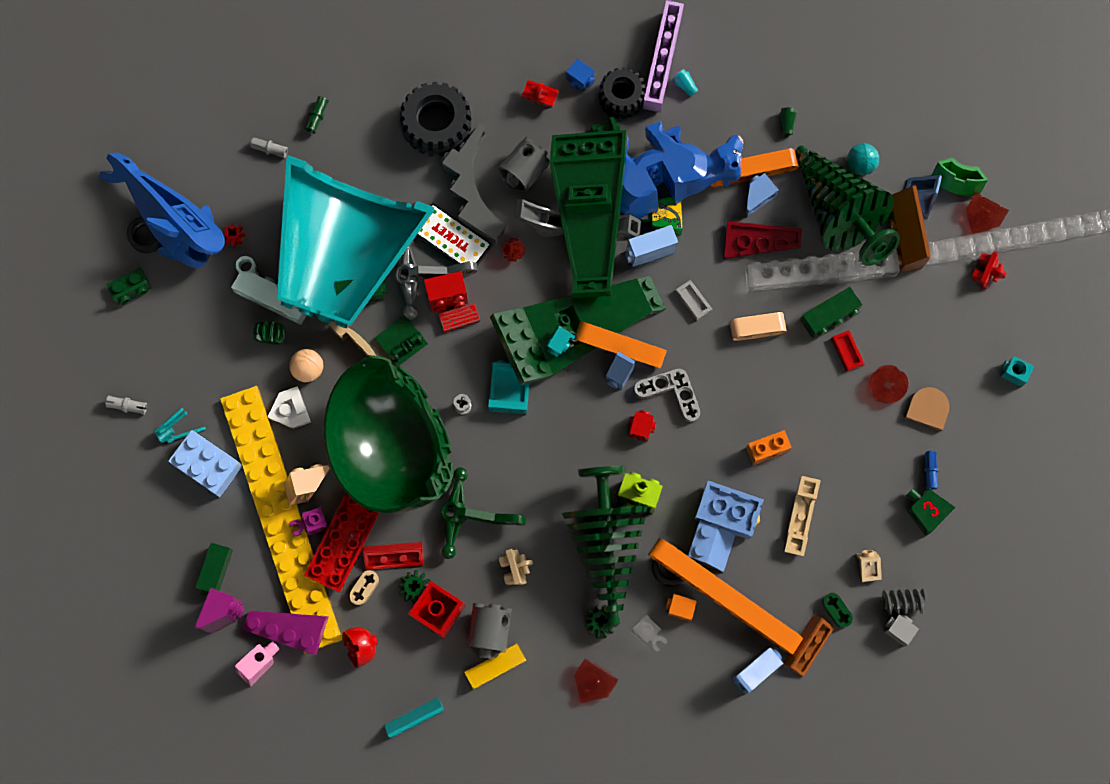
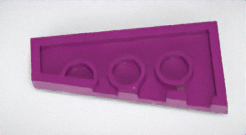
(294, 630)

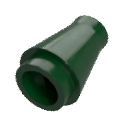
(787, 119)

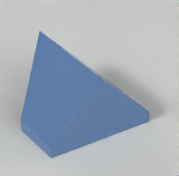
(927, 191)

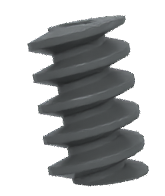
(903, 600)

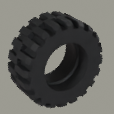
(430, 97)

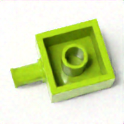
(639, 492)

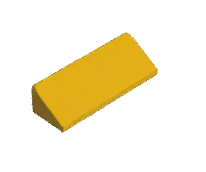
(495, 667)

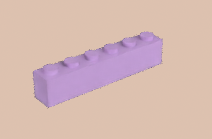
(663, 56)

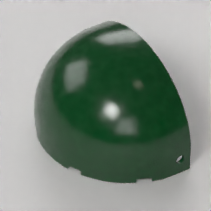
(386, 438)

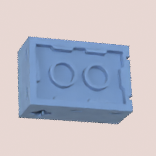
(729, 509)

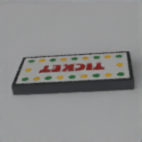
(453, 238)

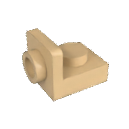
(869, 565)

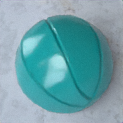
(863, 159)

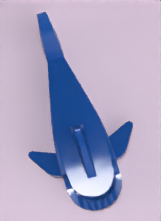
(173, 220)

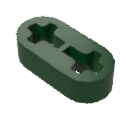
(841, 607)

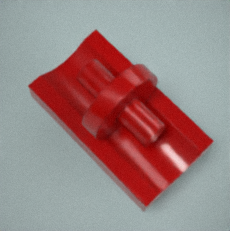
(540, 93)
(990, 263)

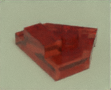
(984, 214)
(593, 681)

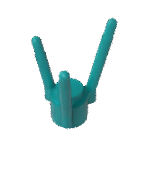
(166, 431)

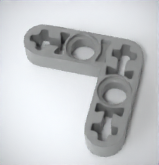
(671, 384)

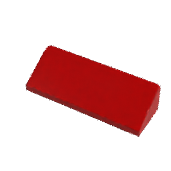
(393, 555)

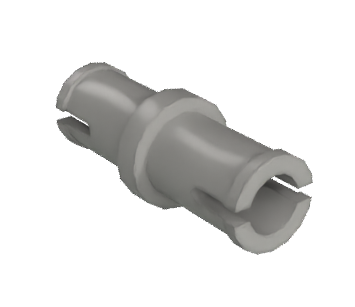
(126, 405)

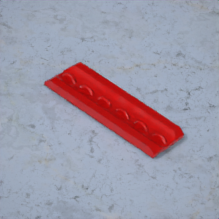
(341, 544)

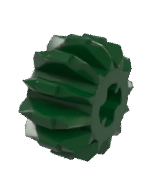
(269, 332)
(410, 582)
(595, 616)

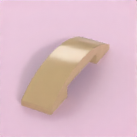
(343, 334)
(801, 515)

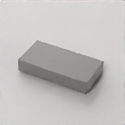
(693, 300)

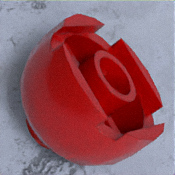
(360, 645)

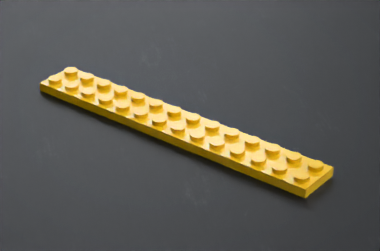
(266, 482)

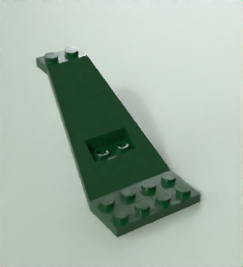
(588, 191)
(528, 328)

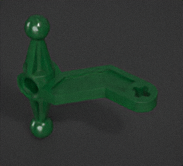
(456, 505)

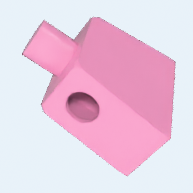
(250, 669)

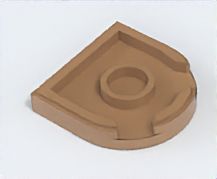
(929, 408)

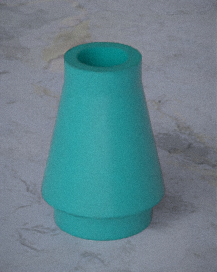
(685, 82)

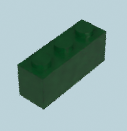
(831, 312)

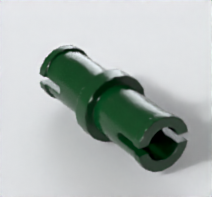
(316, 114)

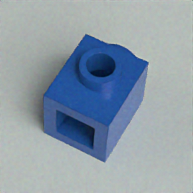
(580, 75)

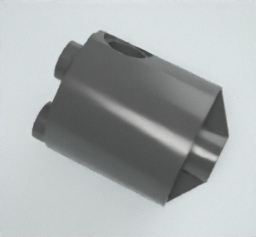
(524, 166)
(488, 630)

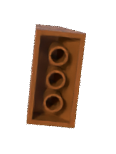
(908, 222)

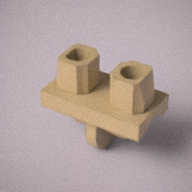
(518, 566)

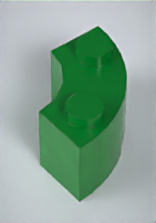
(960, 178)

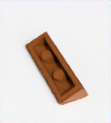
(813, 640)

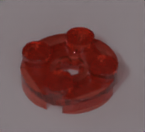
(895, 376)

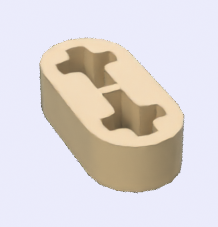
(360, 585)

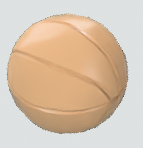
(306, 365)

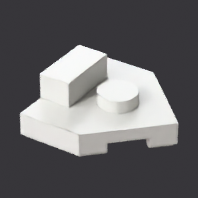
(290, 409)

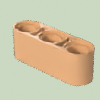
(758, 326)

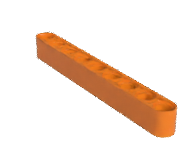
(725, 596)

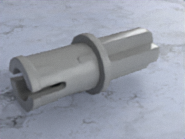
(269, 147)

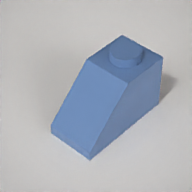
(759, 193)
(620, 371)

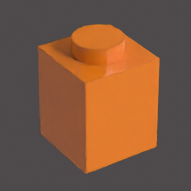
(681, 607)

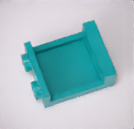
(506, 391)

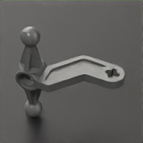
(410, 275)

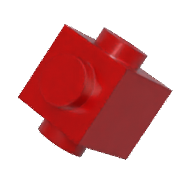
(641, 425)

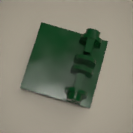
(401, 340)

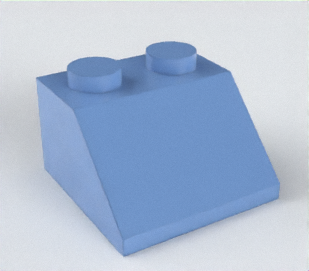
(711, 546)

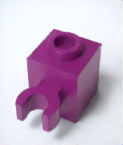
(312, 522)

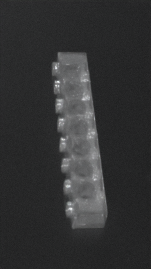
(757, 282)

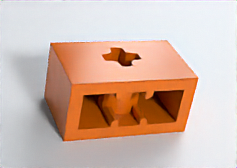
(768, 447)

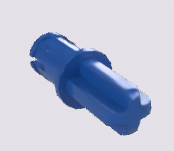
(931, 470)

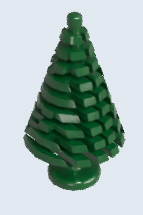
(848, 208)
(607, 536)

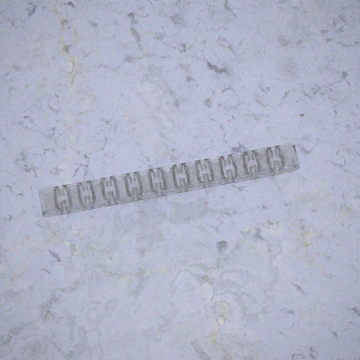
(1019, 237)

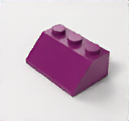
(219, 611)

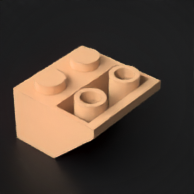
(303, 483)

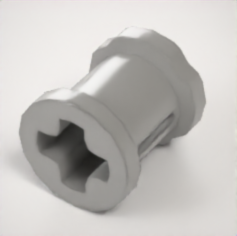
(458, 400)

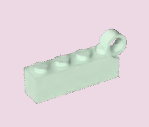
(262, 291)

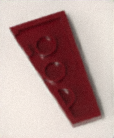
(754, 239)

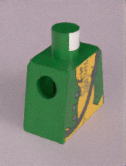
(668, 214)

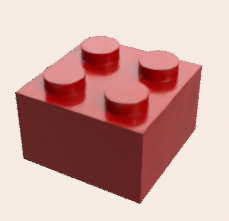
(446, 291)

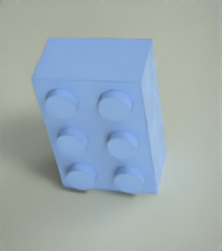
(205, 463)

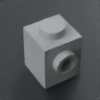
(901, 629)

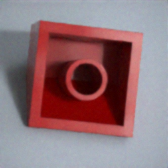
(437, 609)

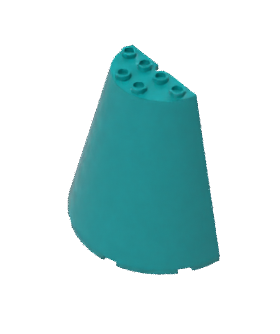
(338, 236)

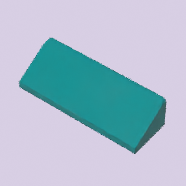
(414, 718)

